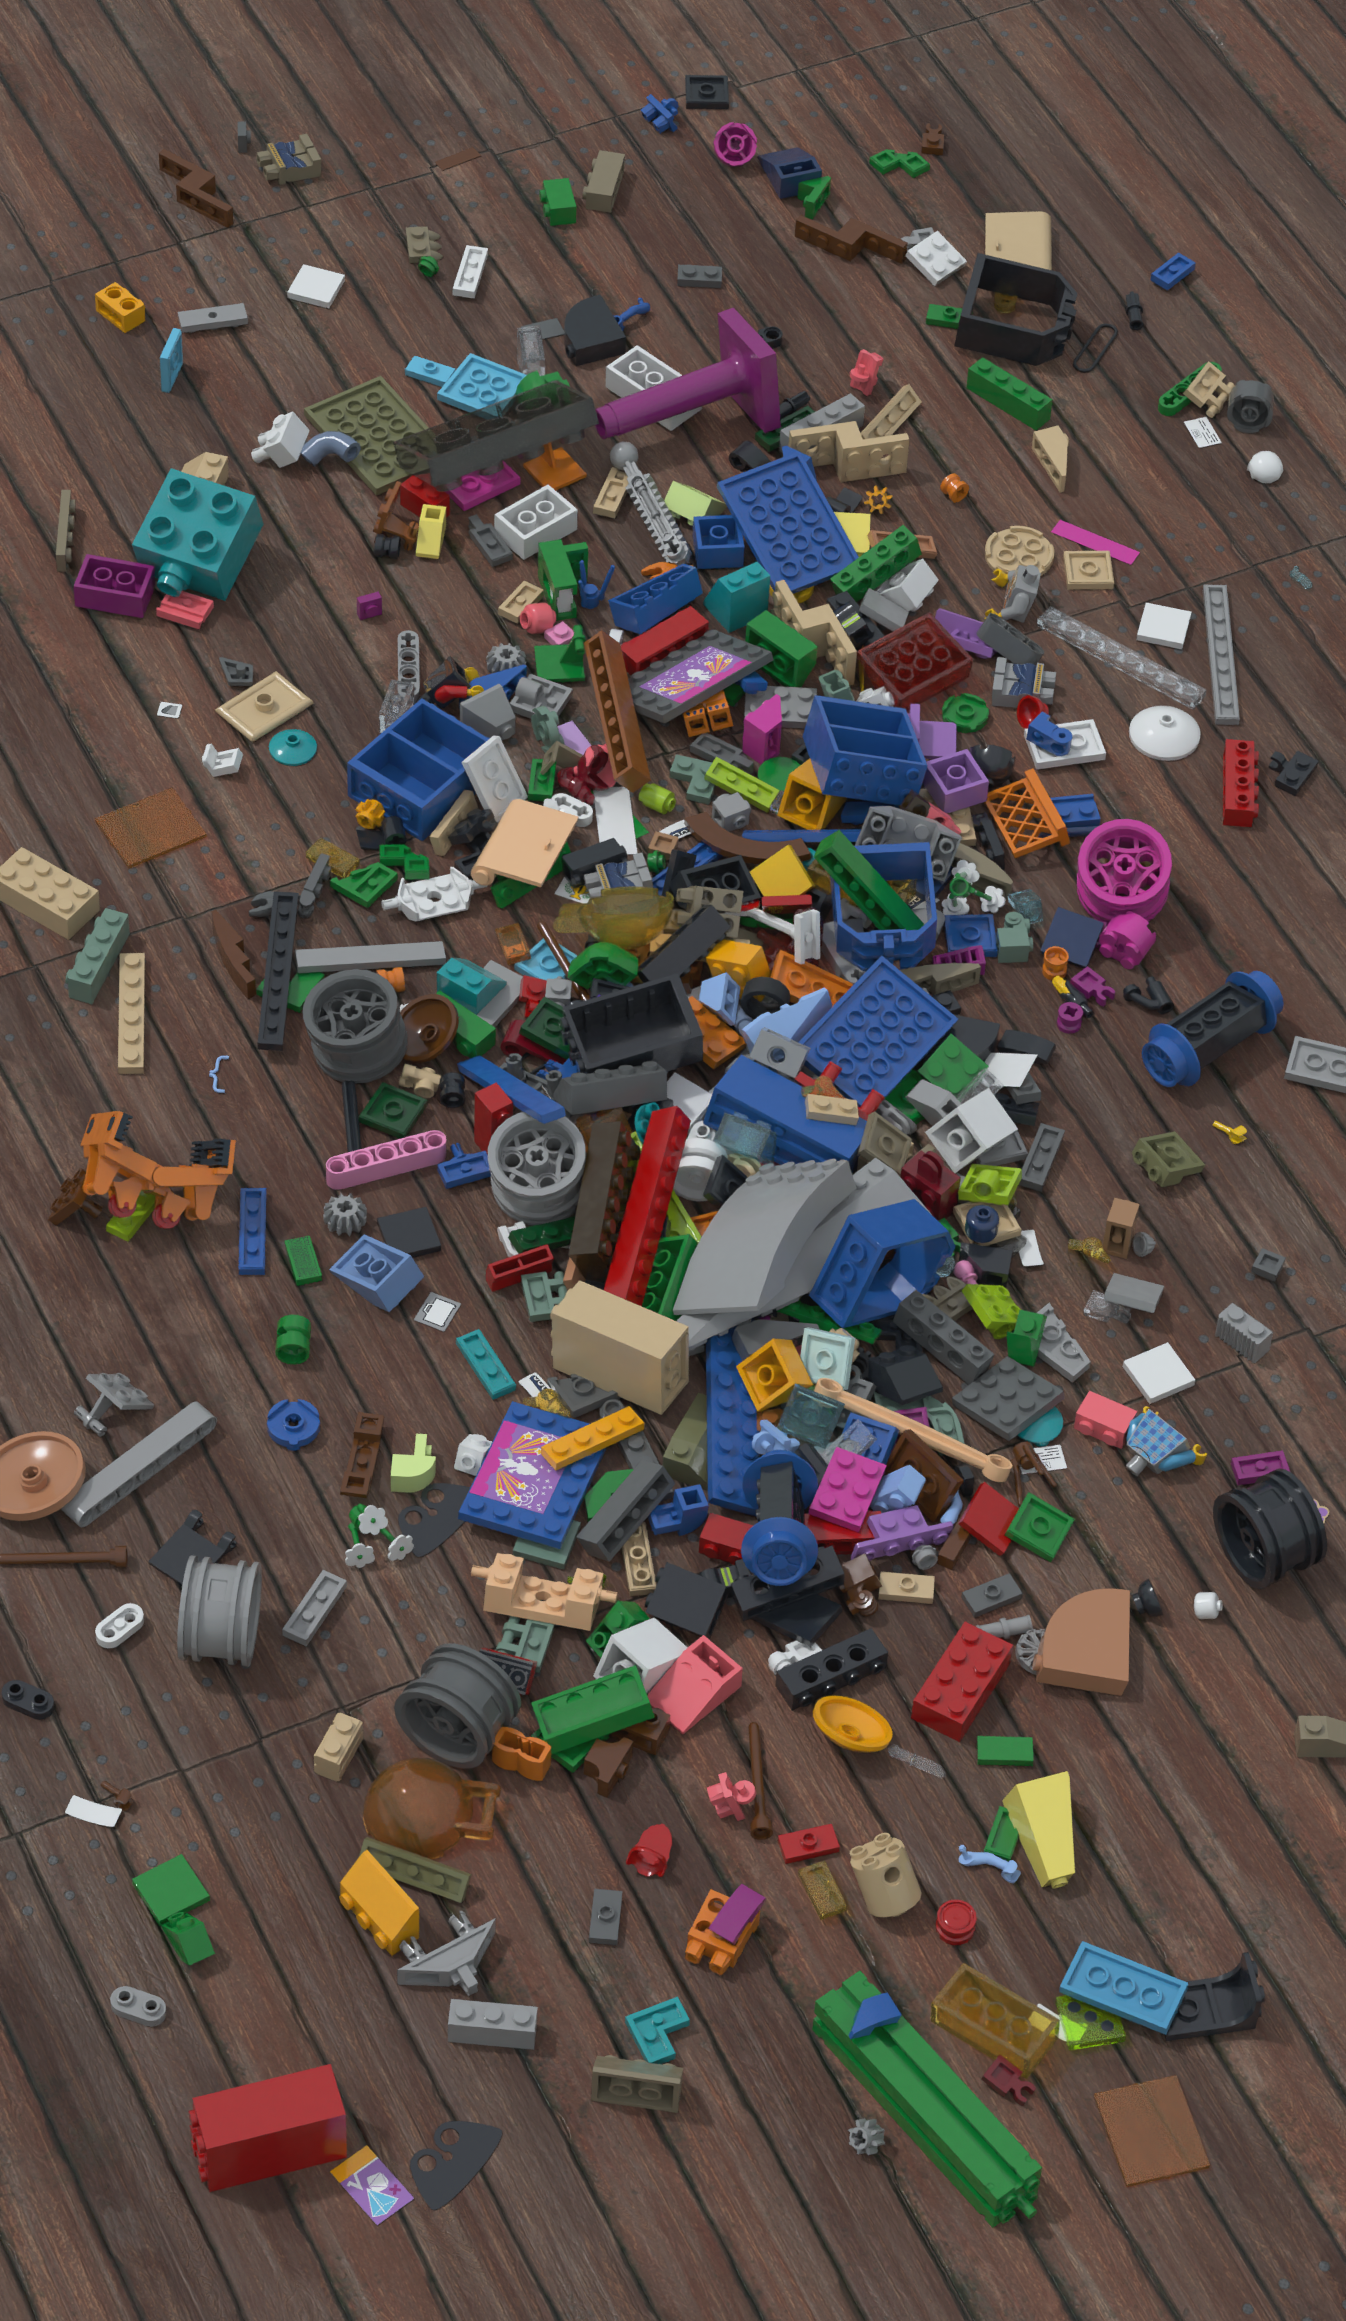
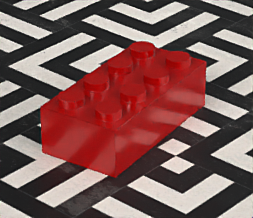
(962, 1681)

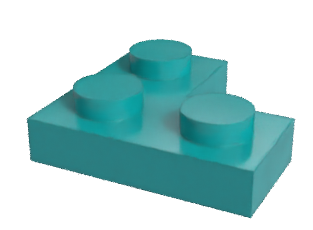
(651, 2026)

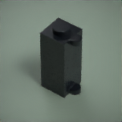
(583, 861)

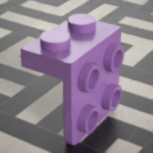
(934, 738)

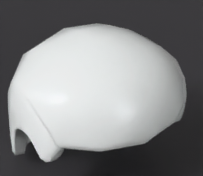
(1265, 467)

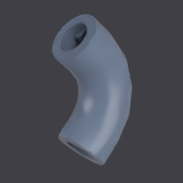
(330, 443)

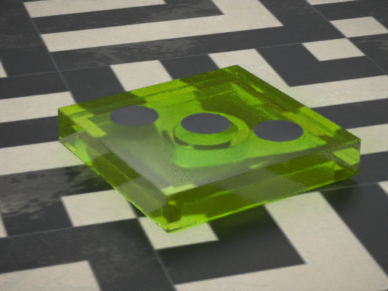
(1088, 2025)

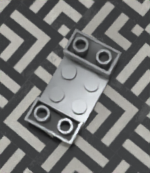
(899, 826)

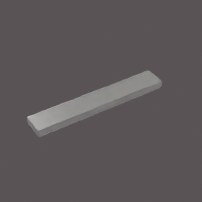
(370, 957)

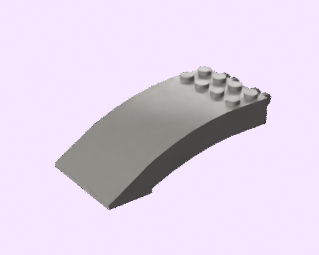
(759, 1236)

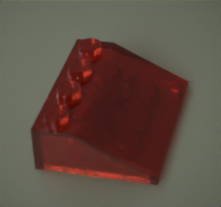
(916, 661)

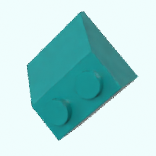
(468, 984)

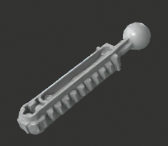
(651, 505)

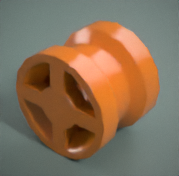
(954, 488)

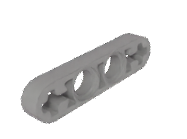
(409, 666)

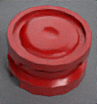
(956, 1922)

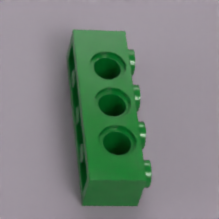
(877, 564)

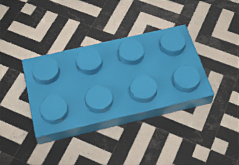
(1123, 1987)

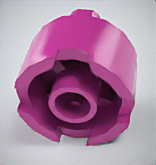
(1126, 939)

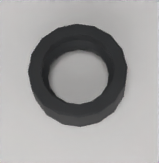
(767, 987)

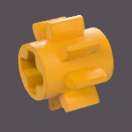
(871, 501)
(370, 814)

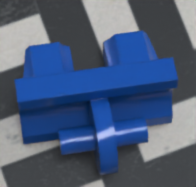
(664, 112)

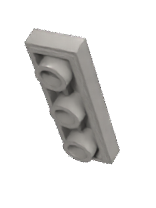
(212, 318)

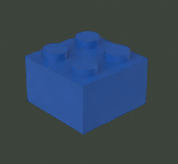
(717, 542)

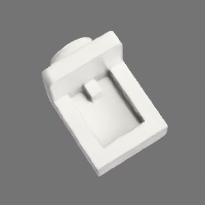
(877, 696)
(221, 762)
(472, 1453)

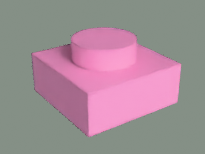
(559, 634)

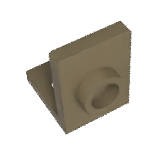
(562, 755)

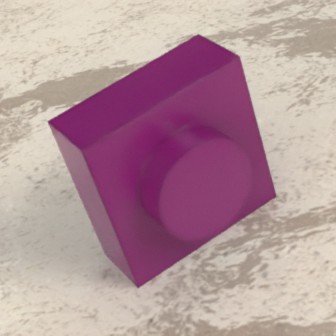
(369, 605)

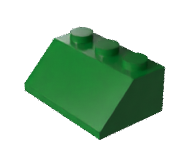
(791, 652)

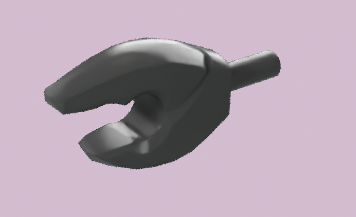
(265, 899)

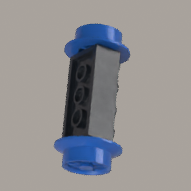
(1212, 1028)
(780, 1544)

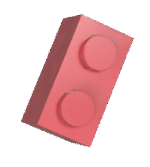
(1104, 1419)

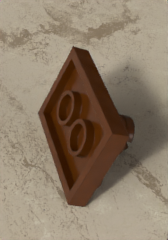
(940, 1481)

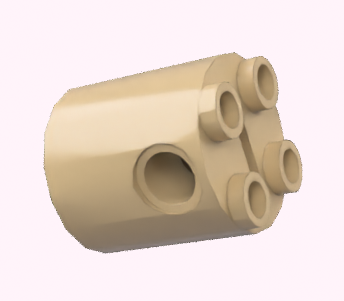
(885, 1876)

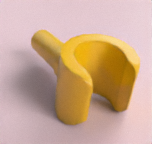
(1235, 1135)

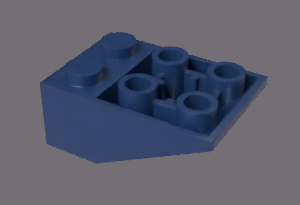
(788, 169)

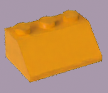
(379, 1903)

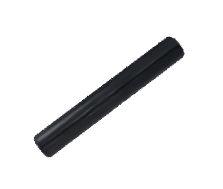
(351, 1116)

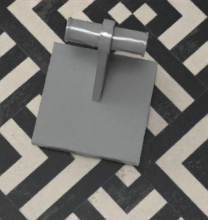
(115, 1390)

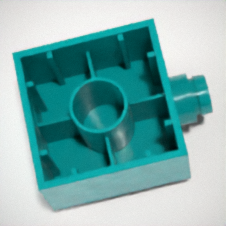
(197, 535)

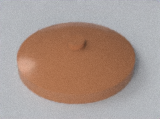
(38, 1475)

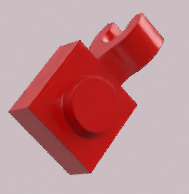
(531, 992)

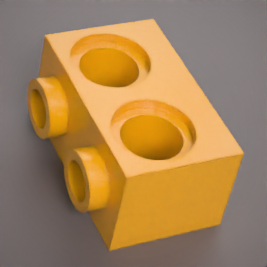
(120, 307)

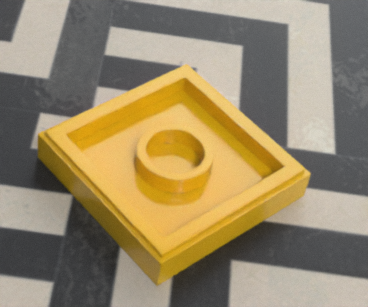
(782, 875)

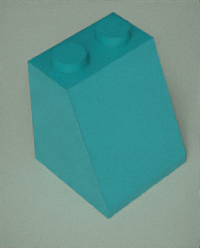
(739, 596)

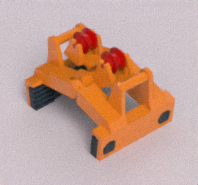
(109, 1157)

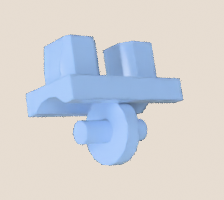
(772, 1439)

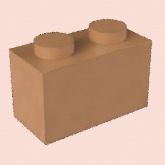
(1120, 1228)

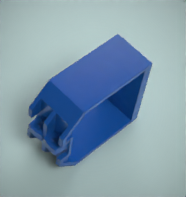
(908, 947)
(849, 1281)

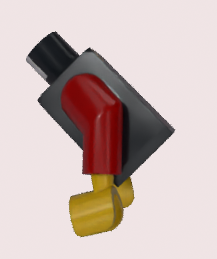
(450, 682)

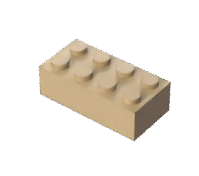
(47, 893)

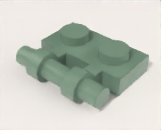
(538, 1294)
(533, 1643)

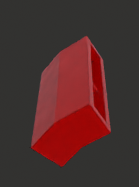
(509, 1270)

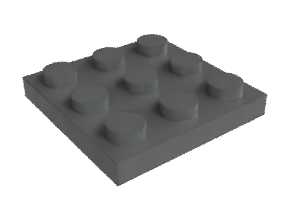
(1008, 1398)

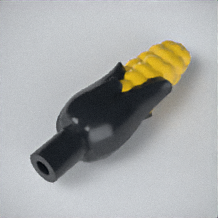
(1072, 994)

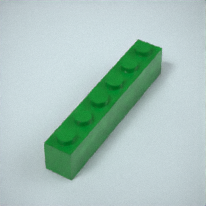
(864, 884)

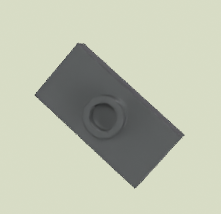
(992, 1595)
(605, 1916)

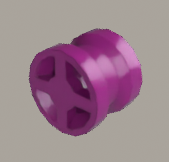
(1069, 1017)

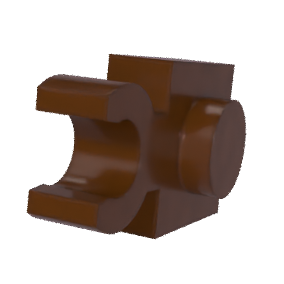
(933, 141)

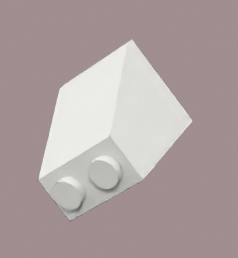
(971, 1130)
(644, 1645)

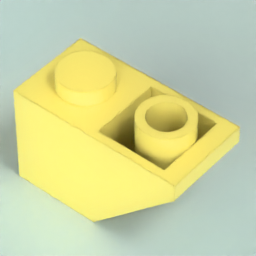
(431, 531)

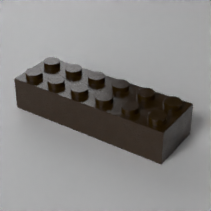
(603, 1198)

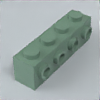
(98, 955)

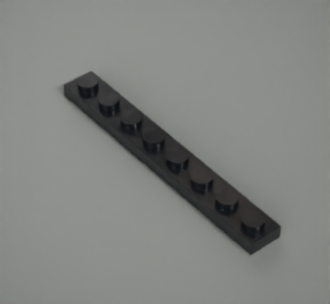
(278, 971)

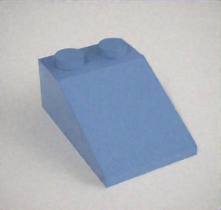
(378, 1272)

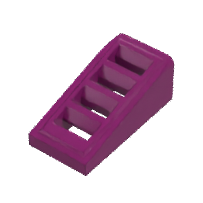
(969, 955)

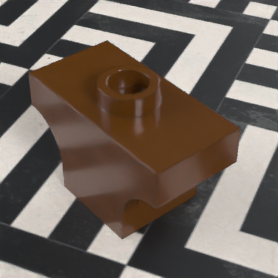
(608, 1763)

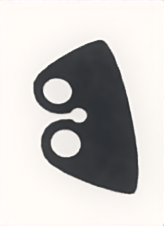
(434, 1529)
(469, 2155)

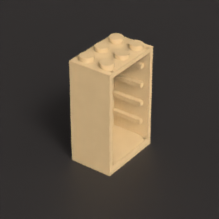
(620, 1346)

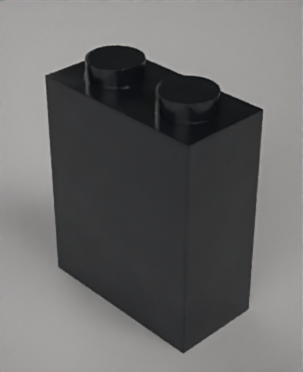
(686, 1600)

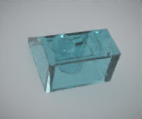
(746, 1137)
(810, 1416)

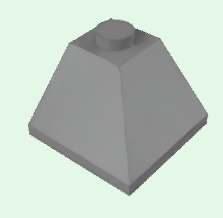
(489, 713)

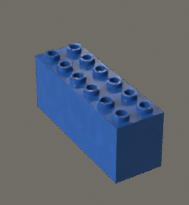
(779, 1102)

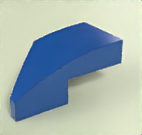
(872, 2013)

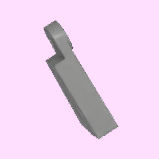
(840, 965)

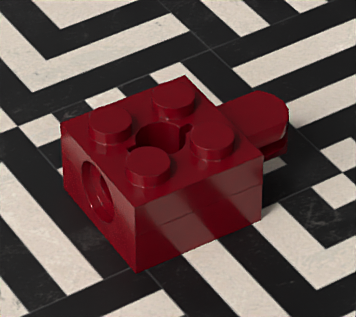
(932, 1183)

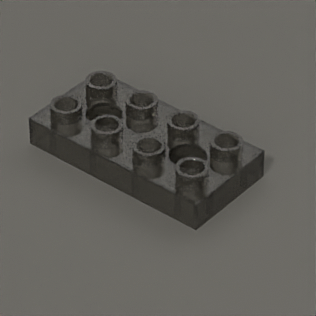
(496, 433)

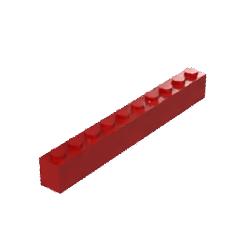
(647, 1204)

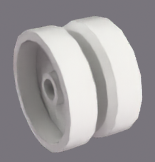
(696, 1167)

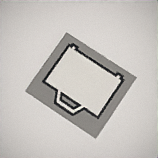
(437, 1311)

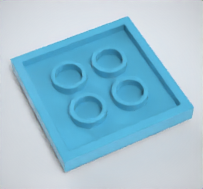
(479, 384)

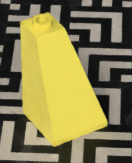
(1044, 1826)

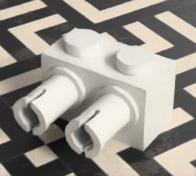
(283, 441)

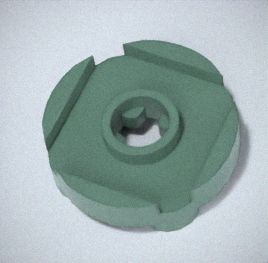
(545, 727)

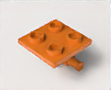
(554, 468)

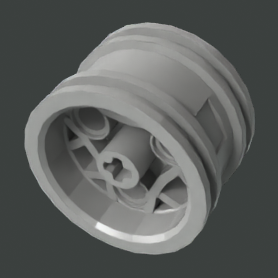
(538, 1186)
(219, 1611)

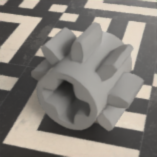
(866, 2136)

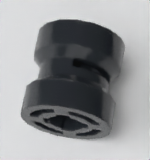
(387, 546)
(452, 1090)

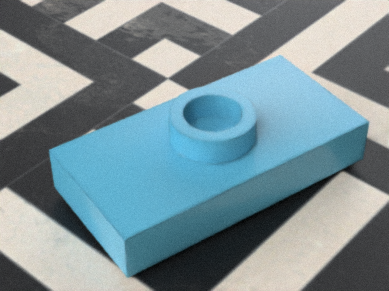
(429, 371)

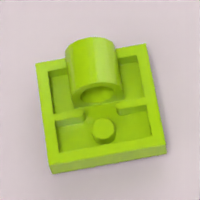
(990, 1184)
(993, 1307)

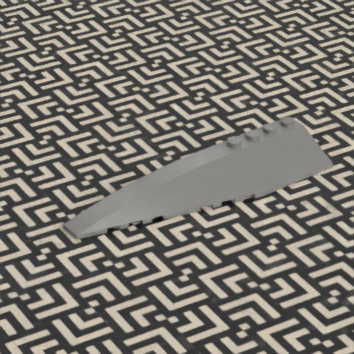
(876, 1187)

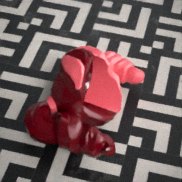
(591, 772)

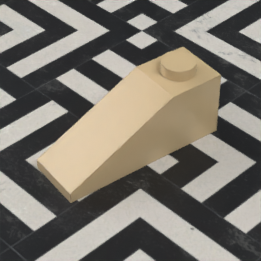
(1051, 450)

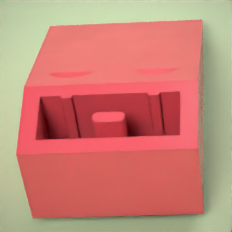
(696, 1684)

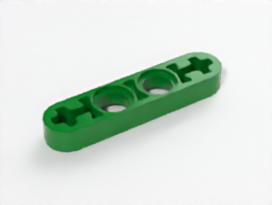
(1179, 402)

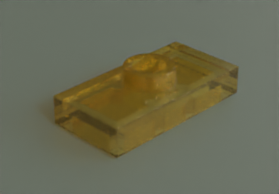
(340, 860)
(822, 1890)

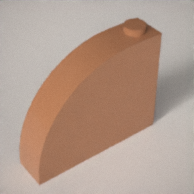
(1087, 1643)

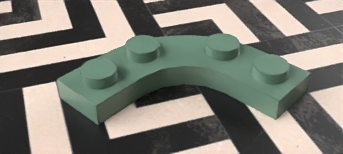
(940, 1415)

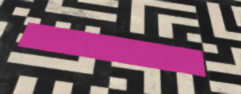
(1095, 541)

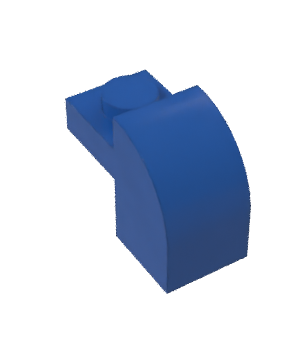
(683, 1514)

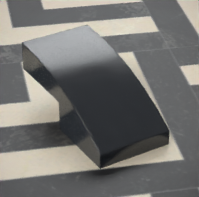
(1026, 1043)

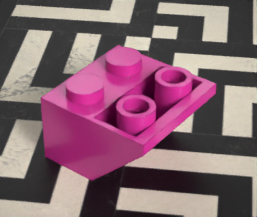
(763, 731)

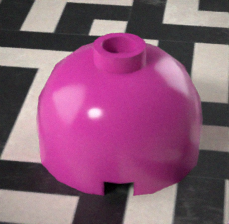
(735, 144)

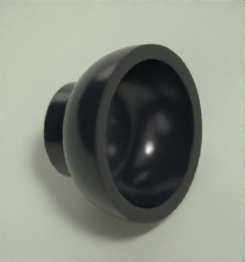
(1146, 1600)

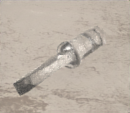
(918, 1761)

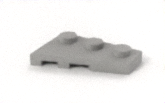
(1060, 1349)

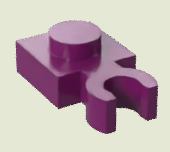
(1092, 985)

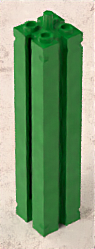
(931, 2105)

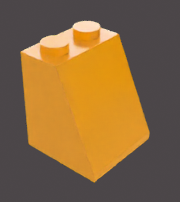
(805, 792)

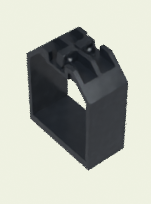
(1010, 340)

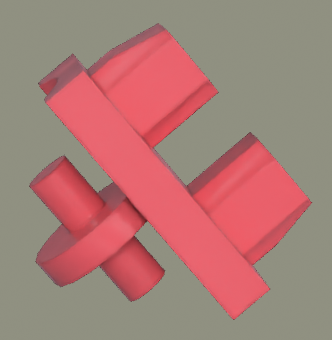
(865, 372)
(727, 1796)

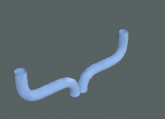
(212, 1074)

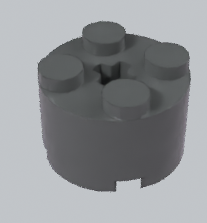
(1250, 406)

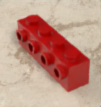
(1239, 782)

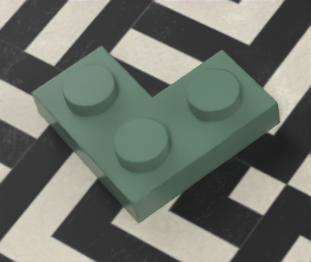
(693, 771)

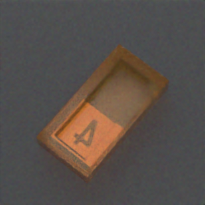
(513, 943)

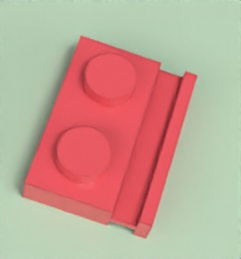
(185, 609)

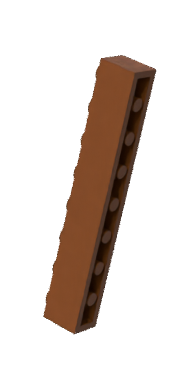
(617, 711)

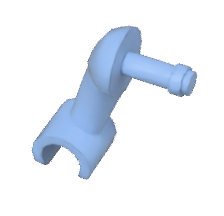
(954, 1510)
(1009, 1868)

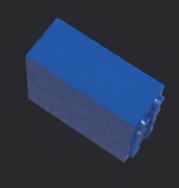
(863, 750)
(416, 767)

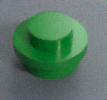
(428, 266)
(656, 862)

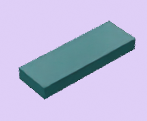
(486, 1364)

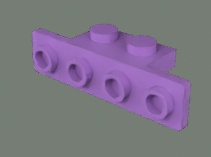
(964, 632)
(899, 1532)

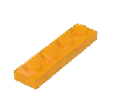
(592, 1438)

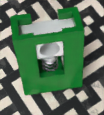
(560, 574)

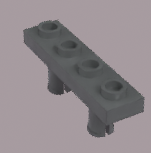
(514, 1067)

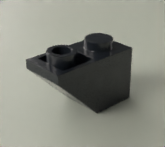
(989, 1263)

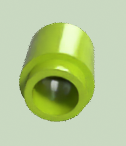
(657, 798)

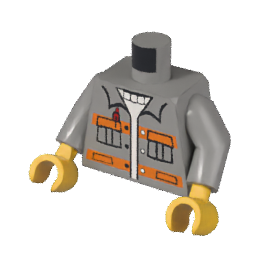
(1019, 593)

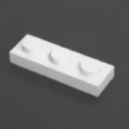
(470, 271)

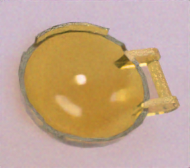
(619, 916)

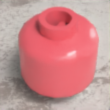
(537, 618)

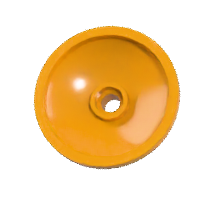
(852, 1724)

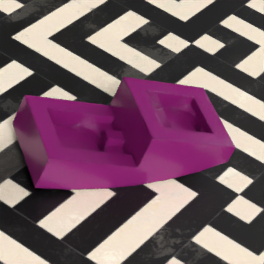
(736, 1913)

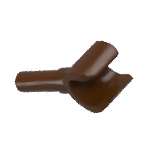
(123, 1797)

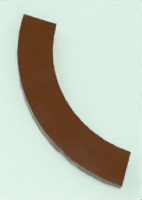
(731, 845)

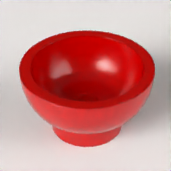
(1028, 709)

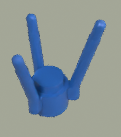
(589, 593)

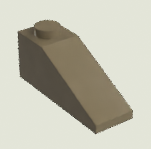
(1320, 1737)

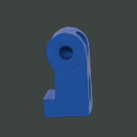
(1049, 735)

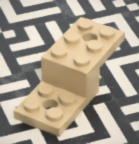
(850, 453)
(820, 627)

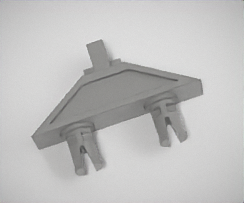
(450, 1963)

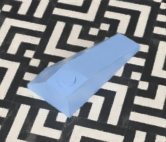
(790, 1021)

